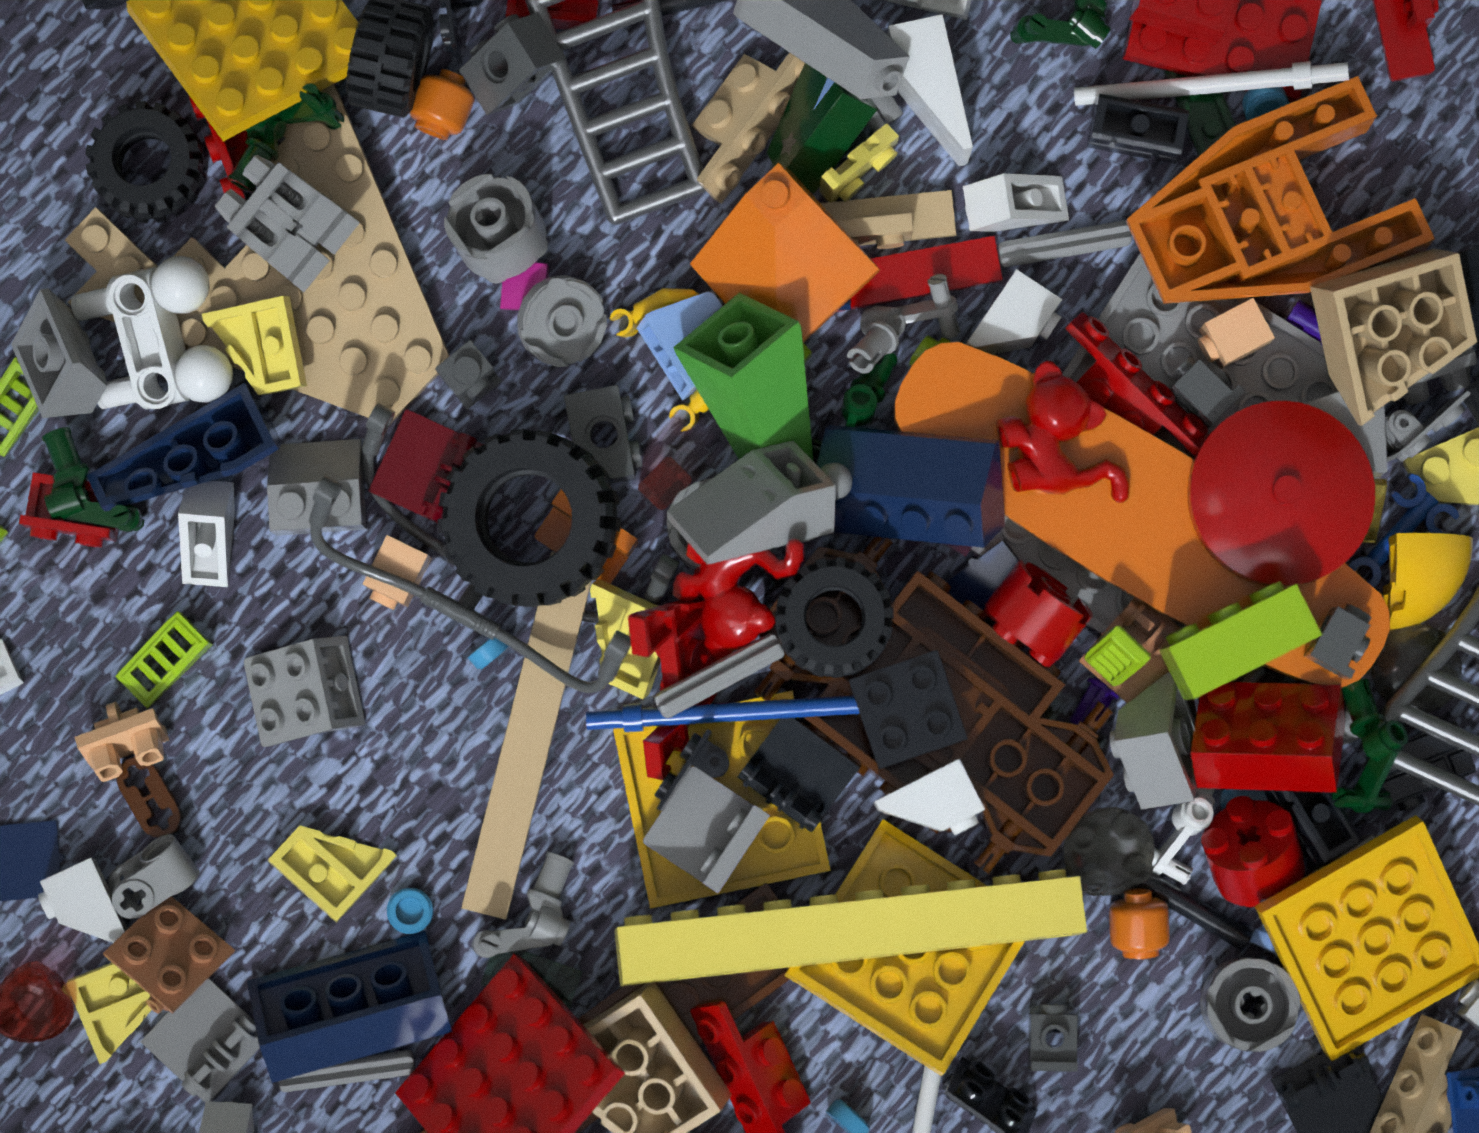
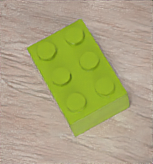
(1239, 639)

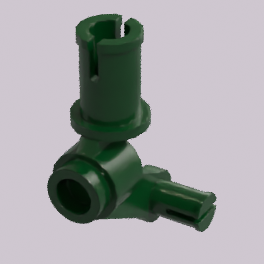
(1083, 28)
(264, 136)
(862, 398)
(69, 495)
(1381, 743)

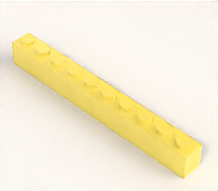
(849, 930)

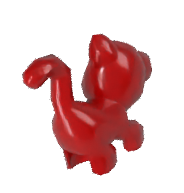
(1056, 413)
(730, 611)

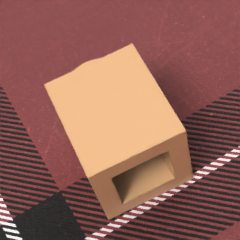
(1235, 334)
(399, 560)

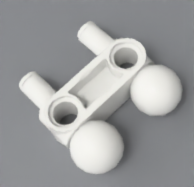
(153, 336)

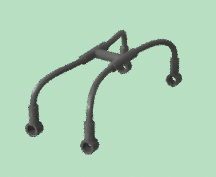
(463, 609)

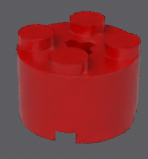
(1036, 611)
(1252, 851)

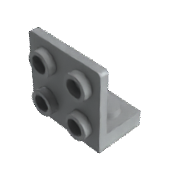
(304, 690)
(705, 829)

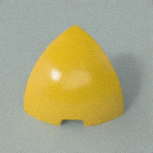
(1424, 574)

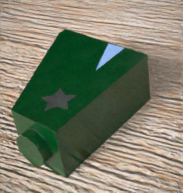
(817, 127)

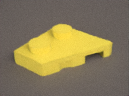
(874, 152)
(262, 342)
(1450, 469)
(613, 607)
(330, 868)
(108, 1007)

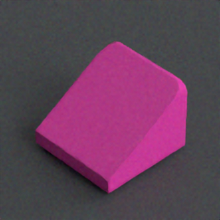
(517, 287)

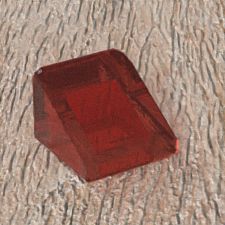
(664, 483)

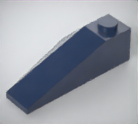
(195, 450)

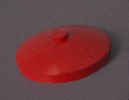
(1281, 493)

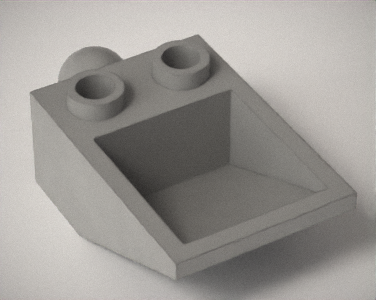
(761, 503)

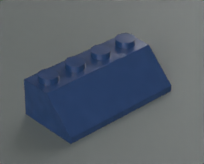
(917, 485)
(348, 1006)

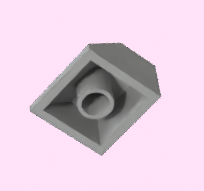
(58, 359)
(294, 476)
(1155, 745)

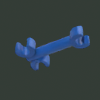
(1422, 507)

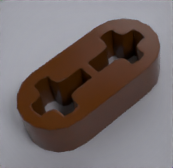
(139, 803)

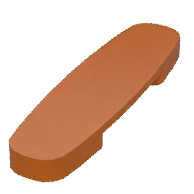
(1137, 544)

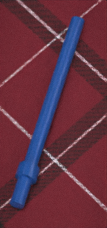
(635, 717)

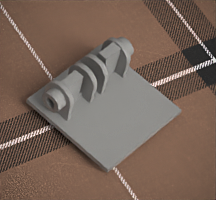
(1408, 436)
(204, 1041)

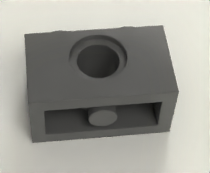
(511, 62)
(598, 408)

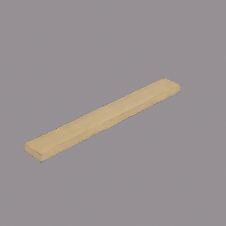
(523, 759)

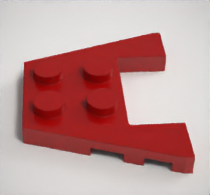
(679, 641)

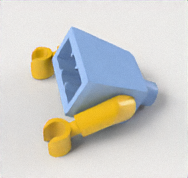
(663, 322)

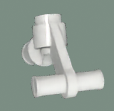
(1188, 820)

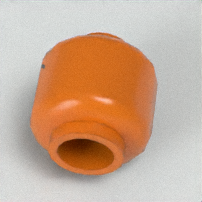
(442, 104)
(1139, 924)

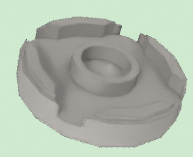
(561, 320)

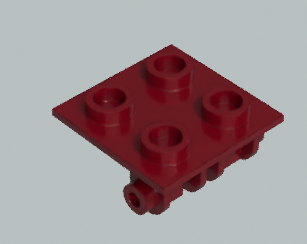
(419, 463)

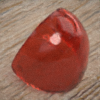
(34, 1004)

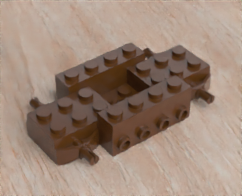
(1026, 769)

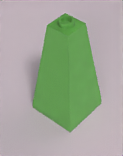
(751, 375)

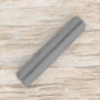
(1064, 243)
(719, 675)
(358, 1070)

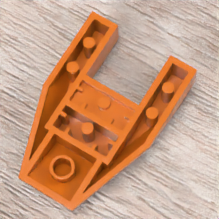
(1248, 218)

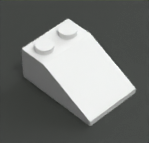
(932, 84)

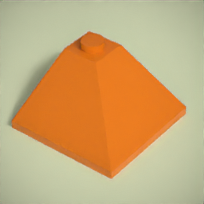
(785, 253)

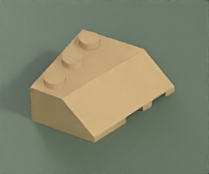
(1392, 327)
(666, 1074)

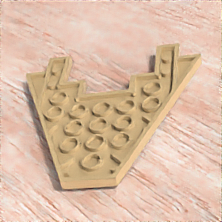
(361, 320)

